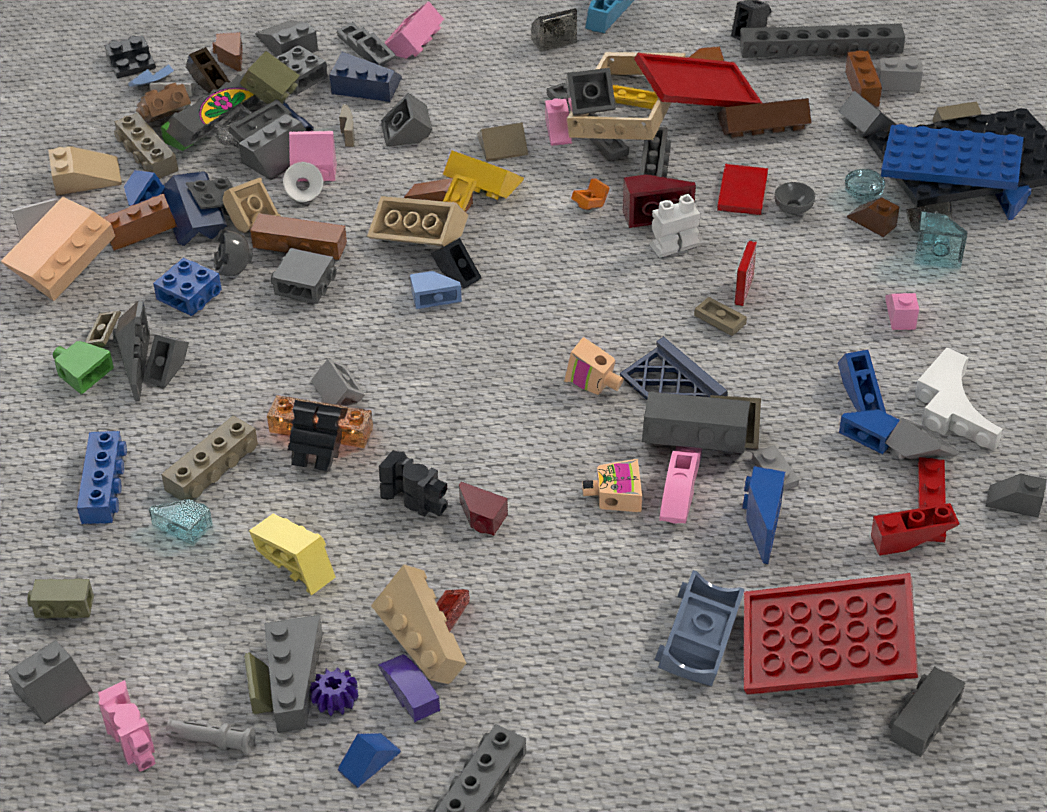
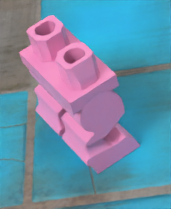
(126, 726)

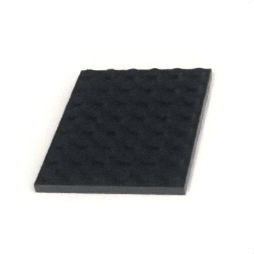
(1017, 122)

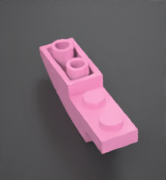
(680, 484)

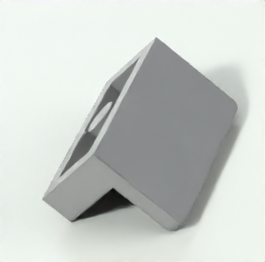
(335, 383)

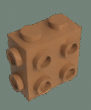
(163, 103)

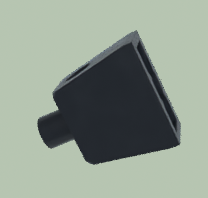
(750, 15)

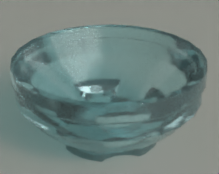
(864, 180)

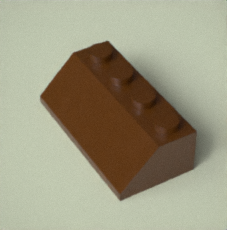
(765, 117)

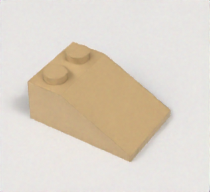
(82, 170)

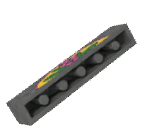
(200, 118)

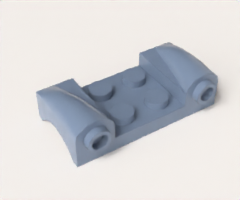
(700, 630)

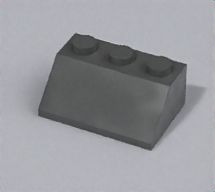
(268, 148)

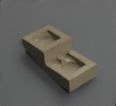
(347, 125)

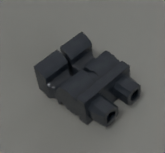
(315, 439)
(420, 486)

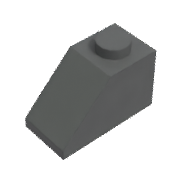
(165, 360)
(1018, 495)

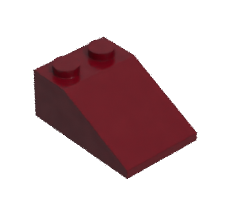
(644, 194)

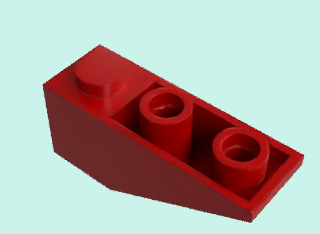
(910, 528)

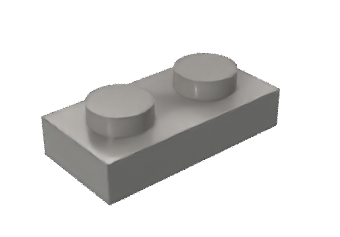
(773, 459)

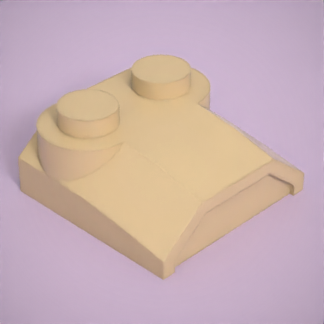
(246, 202)

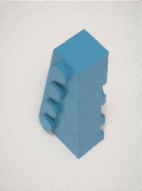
(604, 13)

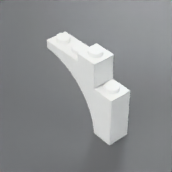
(948, 404)

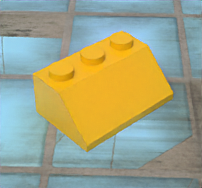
(488, 176)

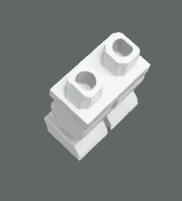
(675, 226)

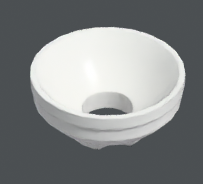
(306, 171)

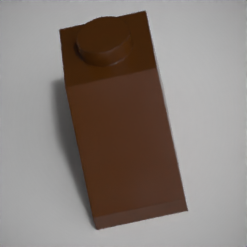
(877, 216)

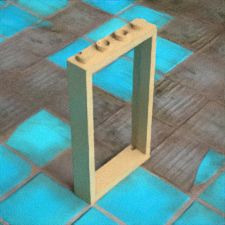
(620, 127)

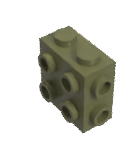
(270, 79)

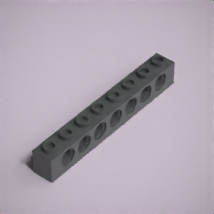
(821, 40)

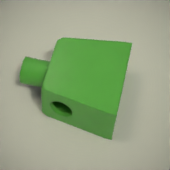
(82, 364)

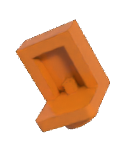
(592, 197)

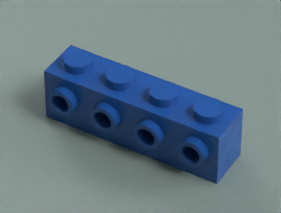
(101, 477)

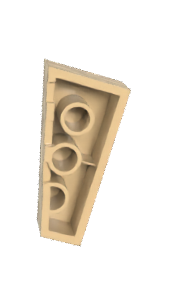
(414, 619)

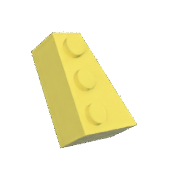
(294, 549)

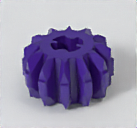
(334, 691)

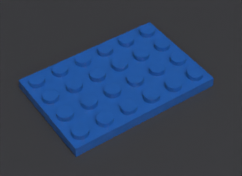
(953, 157)

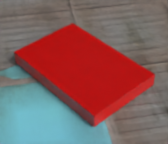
(742, 189)

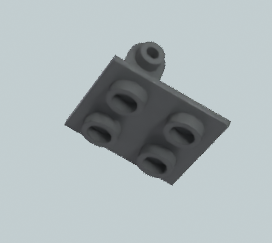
(210, 192)

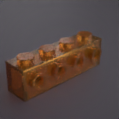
(355, 427)

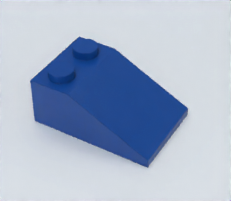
(763, 507)

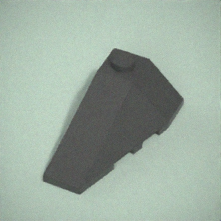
(133, 343)

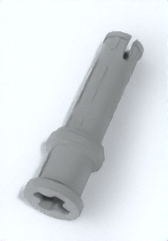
(222, 735)

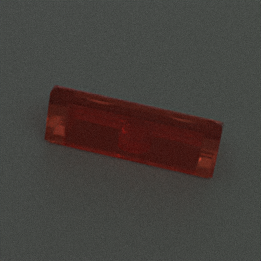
(453, 604)

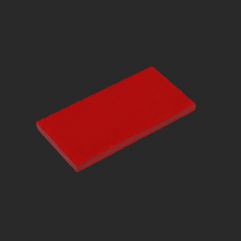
(696, 80)

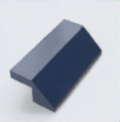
(186, 211)

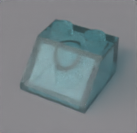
(940, 241)

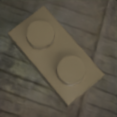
(720, 316)

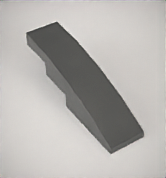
(365, 44)

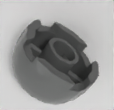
(232, 253)

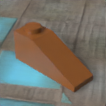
(433, 191)

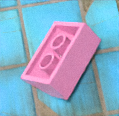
(415, 31)

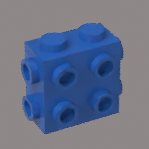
(187, 286)

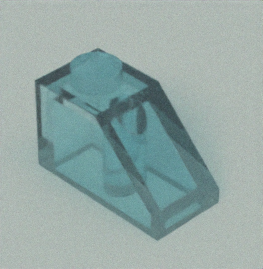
(182, 519)

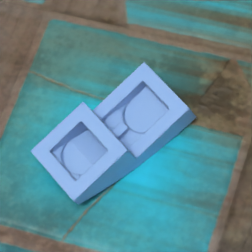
(147, 78)

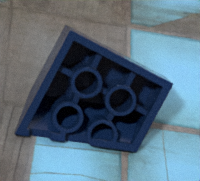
(363, 79)

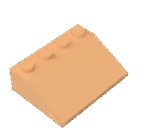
(59, 247)

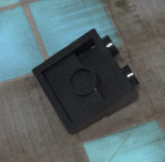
(129, 56)

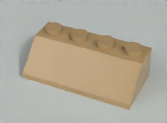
(417, 221)

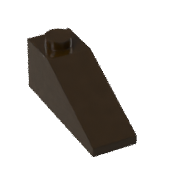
(205, 70)

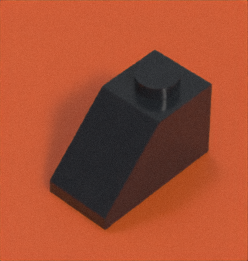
(456, 263)

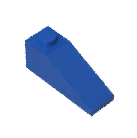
(861, 381)

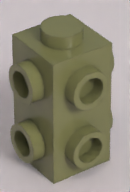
(61, 598)

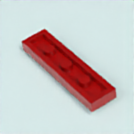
(931, 486)

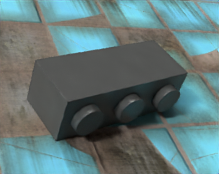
(926, 710)

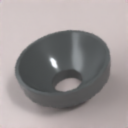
(794, 193)

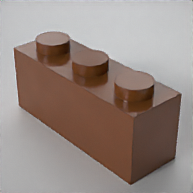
(863, 76)
(140, 221)

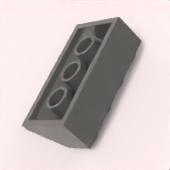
(696, 422)

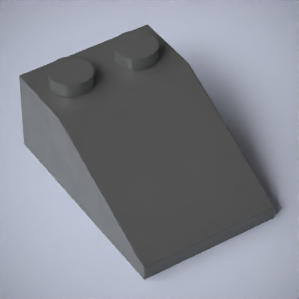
(288, 35)

